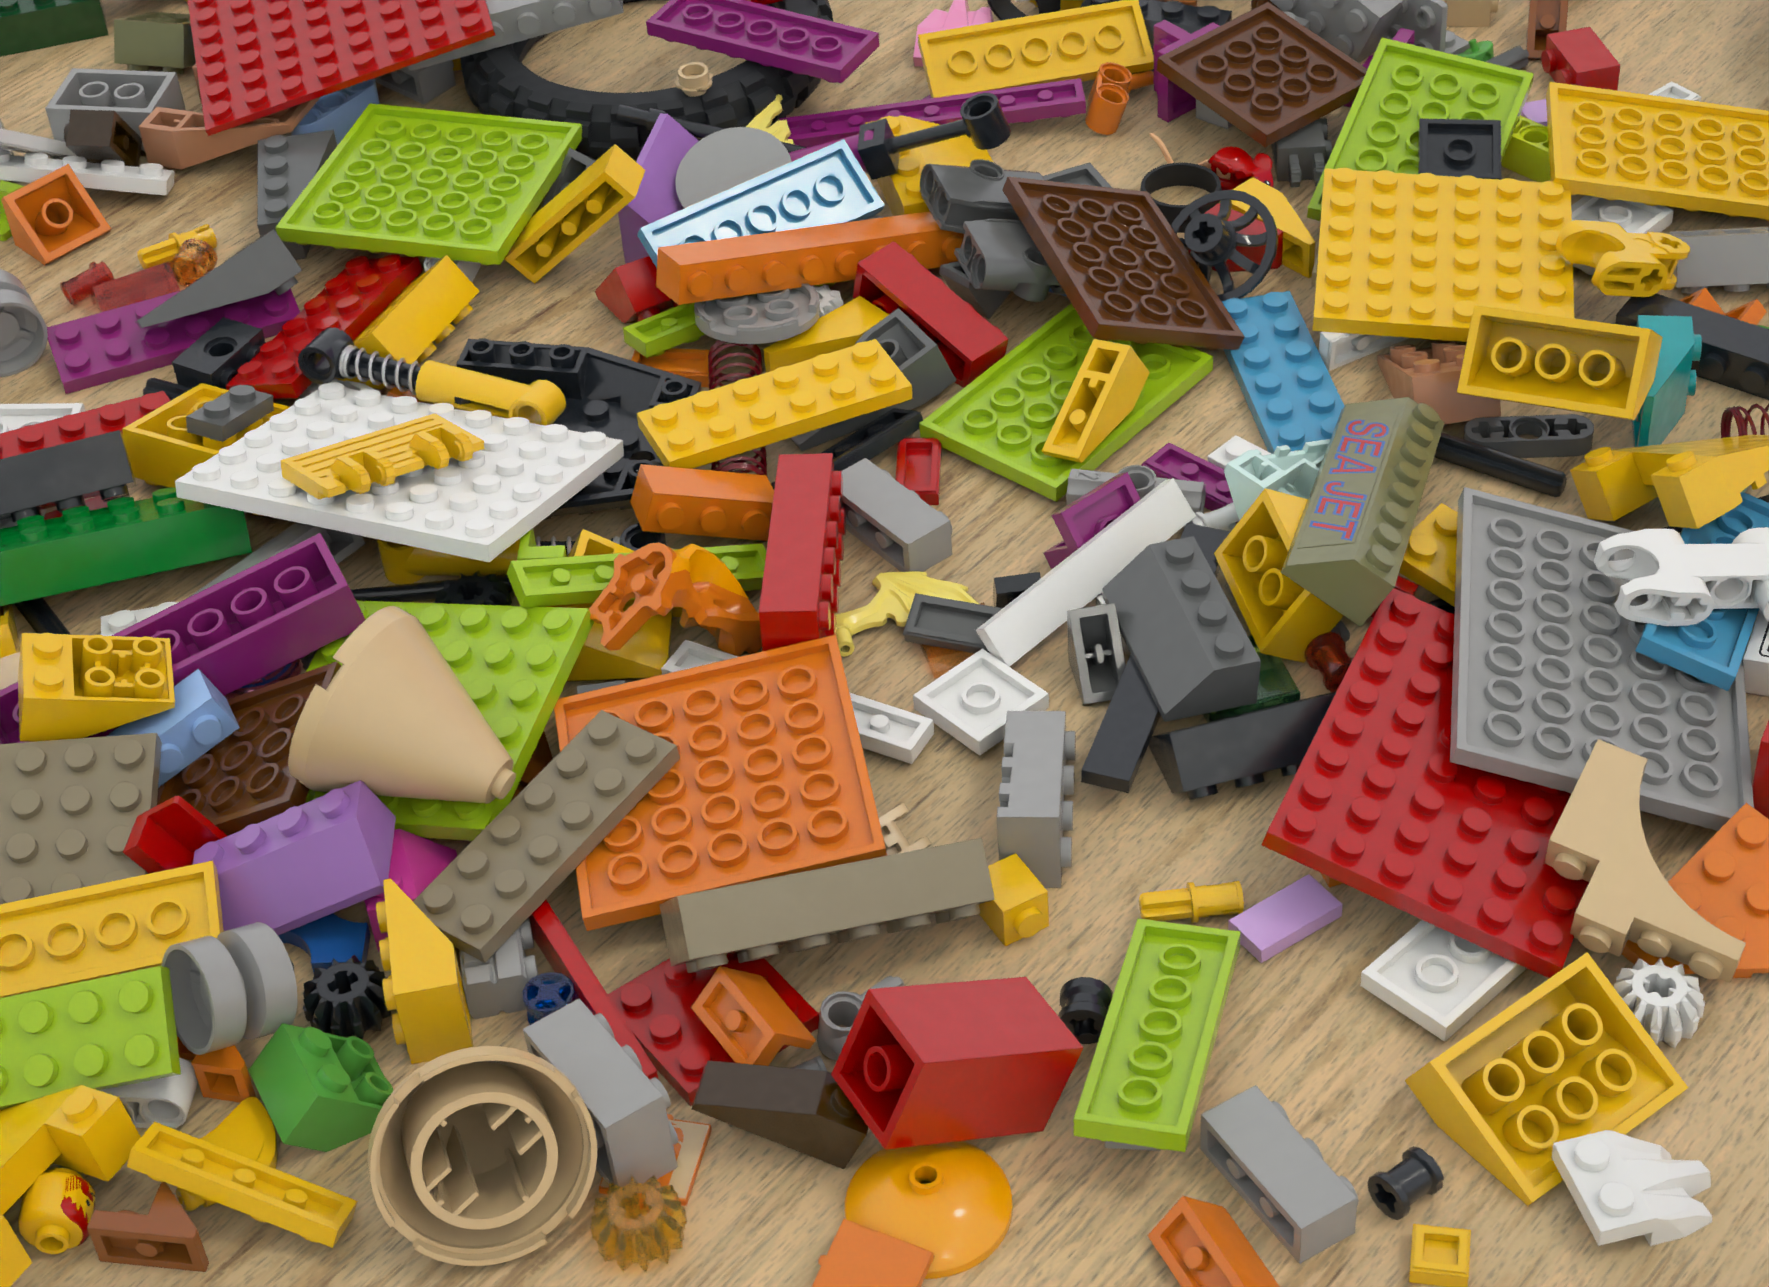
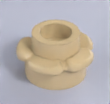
(694, 79)

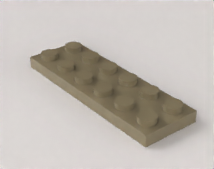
(545, 833)

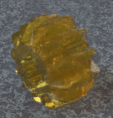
(638, 1223)

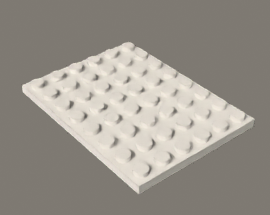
(456, 510)

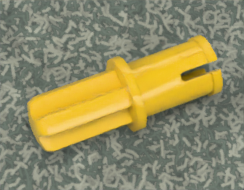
(166, 250)
(1192, 902)

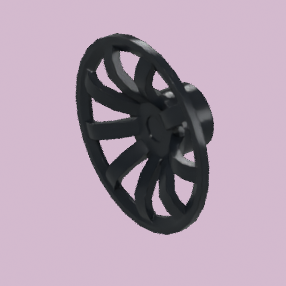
(1215, 239)

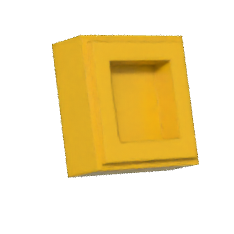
(1440, 1256)

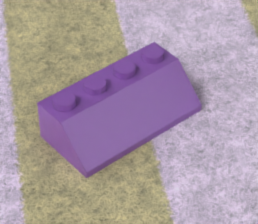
(657, 190)
(304, 860)

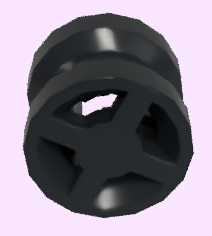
(1085, 1007)

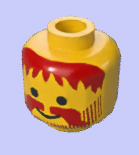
(57, 1210)

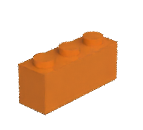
(703, 502)

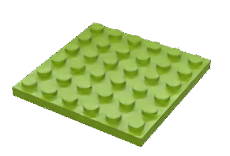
(431, 184)
(514, 672)

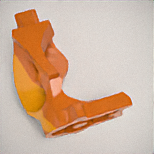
(682, 579)

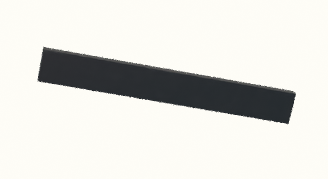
(1132, 711)

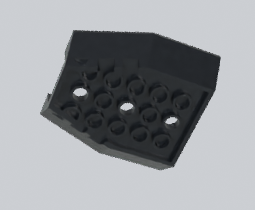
(600, 396)

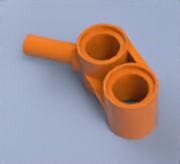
(1111, 94)

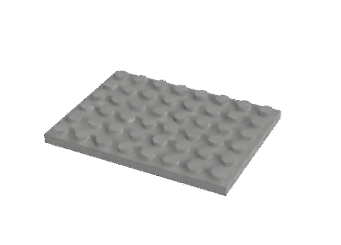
(1556, 668)

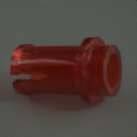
(80, 286)

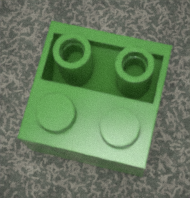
(319, 1087)

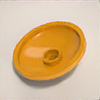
(955, 1216)

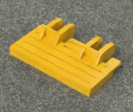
(380, 456)

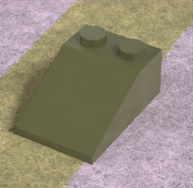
(154, 40)

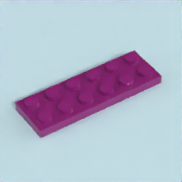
(766, 36)
(114, 347)

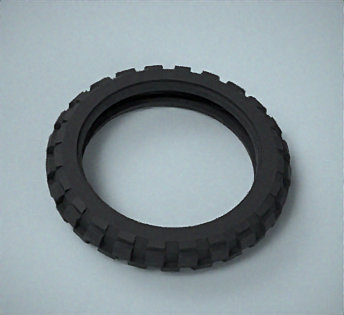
(506, 87)

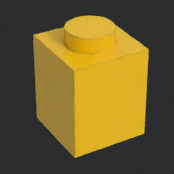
(1019, 901)

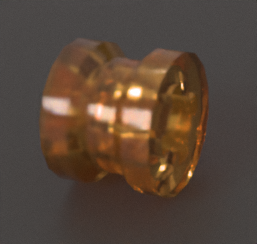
(193, 261)

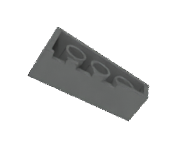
(284, 171)

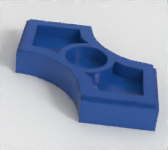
(330, 939)

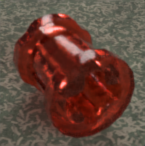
(1330, 657)

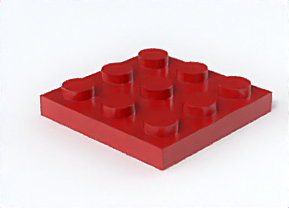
(669, 1030)

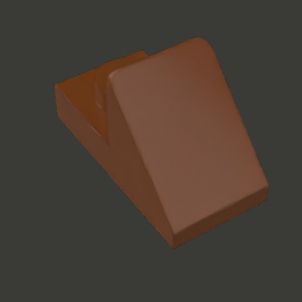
(1544, 19)
(154, 1240)

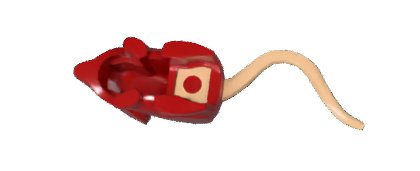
(1232, 165)

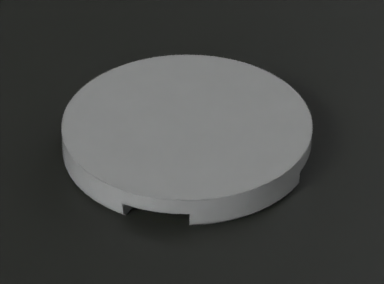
(727, 161)
(759, 316)

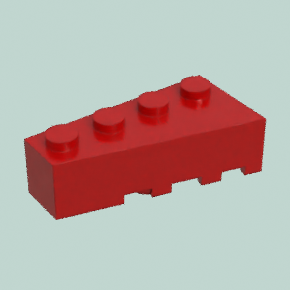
(963, 336)

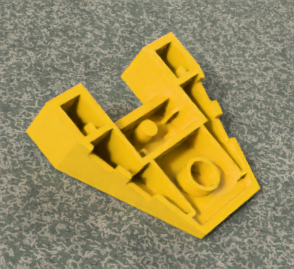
(1690, 478)
(67, 1128)

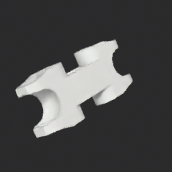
(1687, 579)

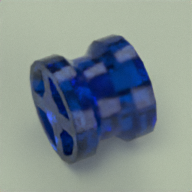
(547, 994)

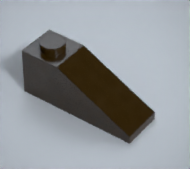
(785, 1106)

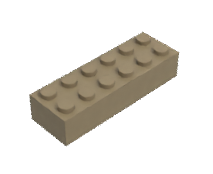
(826, 901)

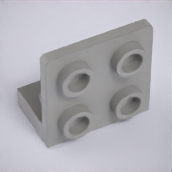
(1429, 22)

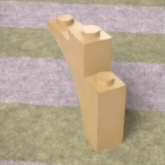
(1626, 893)

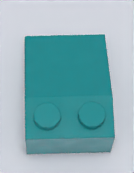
(1672, 381)

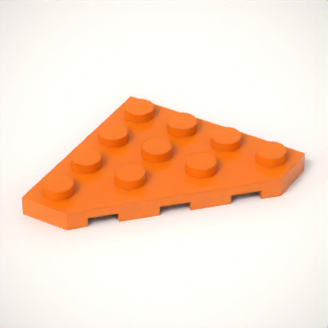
(1728, 889)

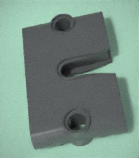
(996, 245)

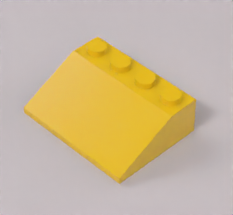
(903, 188)
(163, 448)
(1545, 1073)

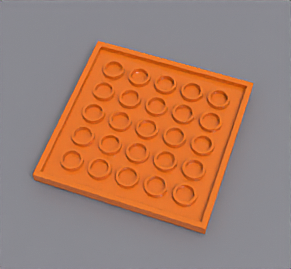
(760, 788)

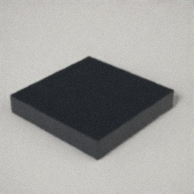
(1460, 148)

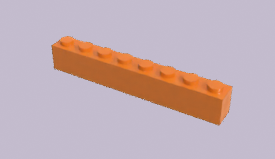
(795, 257)

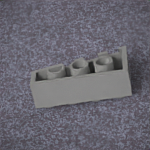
(1034, 793)

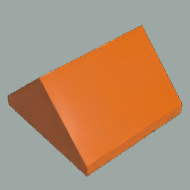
(53, 216)

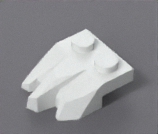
(1632, 1187)

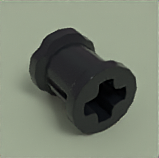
(1405, 1183)

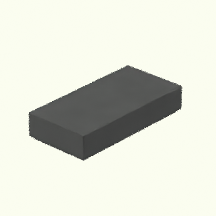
(947, 623)

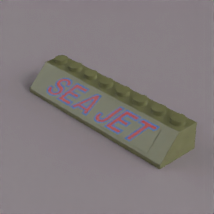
(1364, 504)

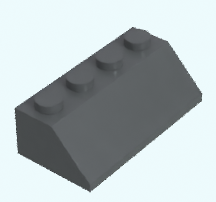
(1183, 631)

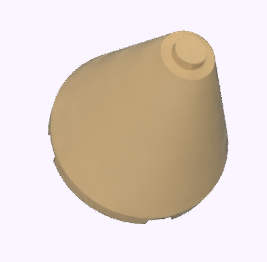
(398, 722)
(482, 1155)

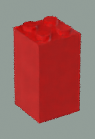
(955, 1061)

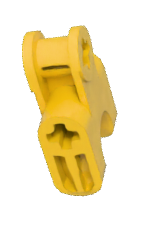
(1623, 260)

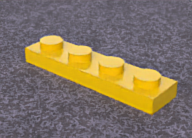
(242, 1184)

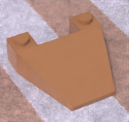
(180, 140)

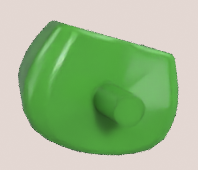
(1479, 51)

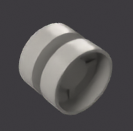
(21, 327)
(231, 987)

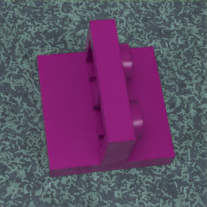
(1172, 99)
(1090, 515)

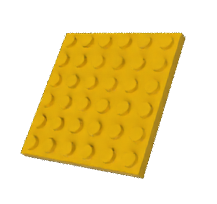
(1426, 248)

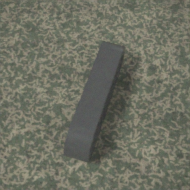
(1557, 434)

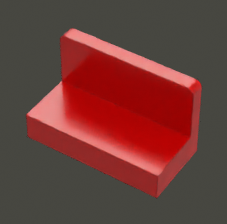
(169, 836)

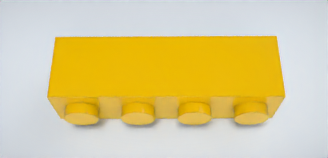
(576, 213)

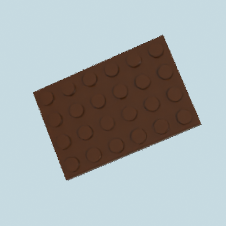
(1122, 265)

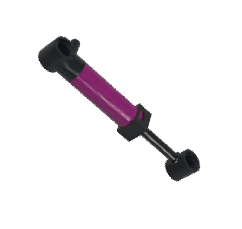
(879, 149)

